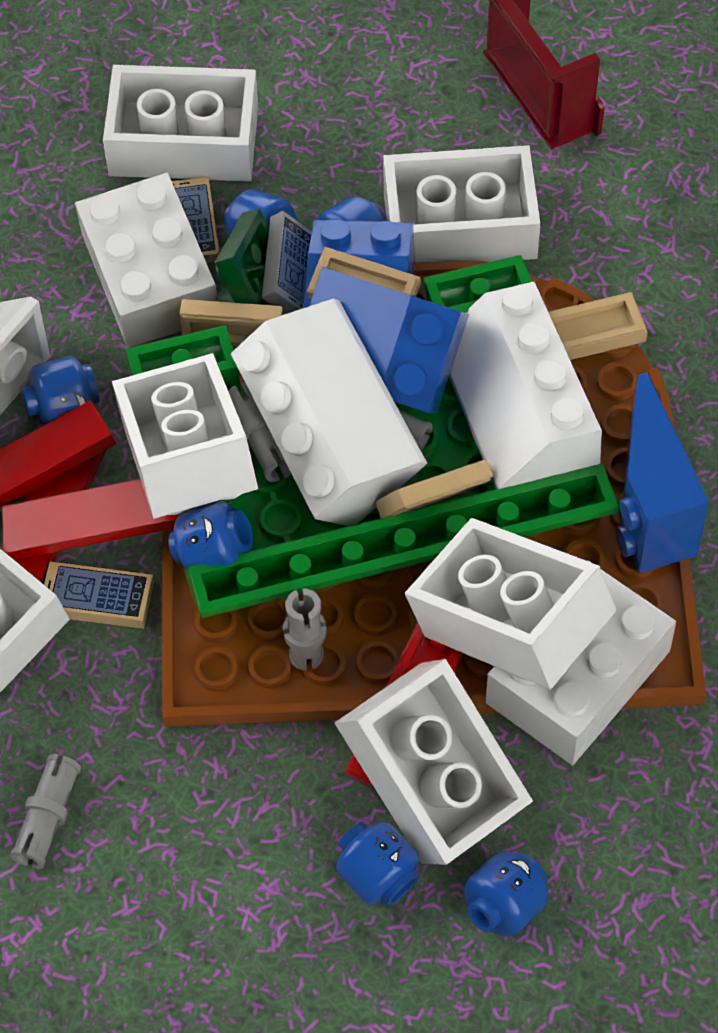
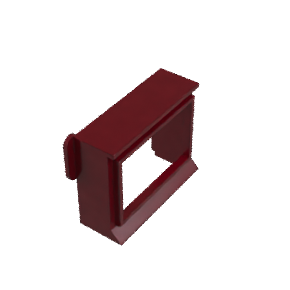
(555, 98)

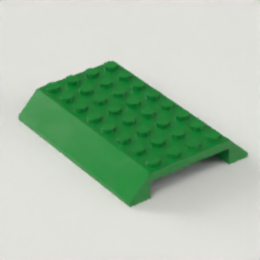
(307, 553)

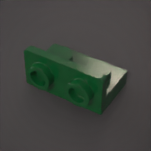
(243, 260)

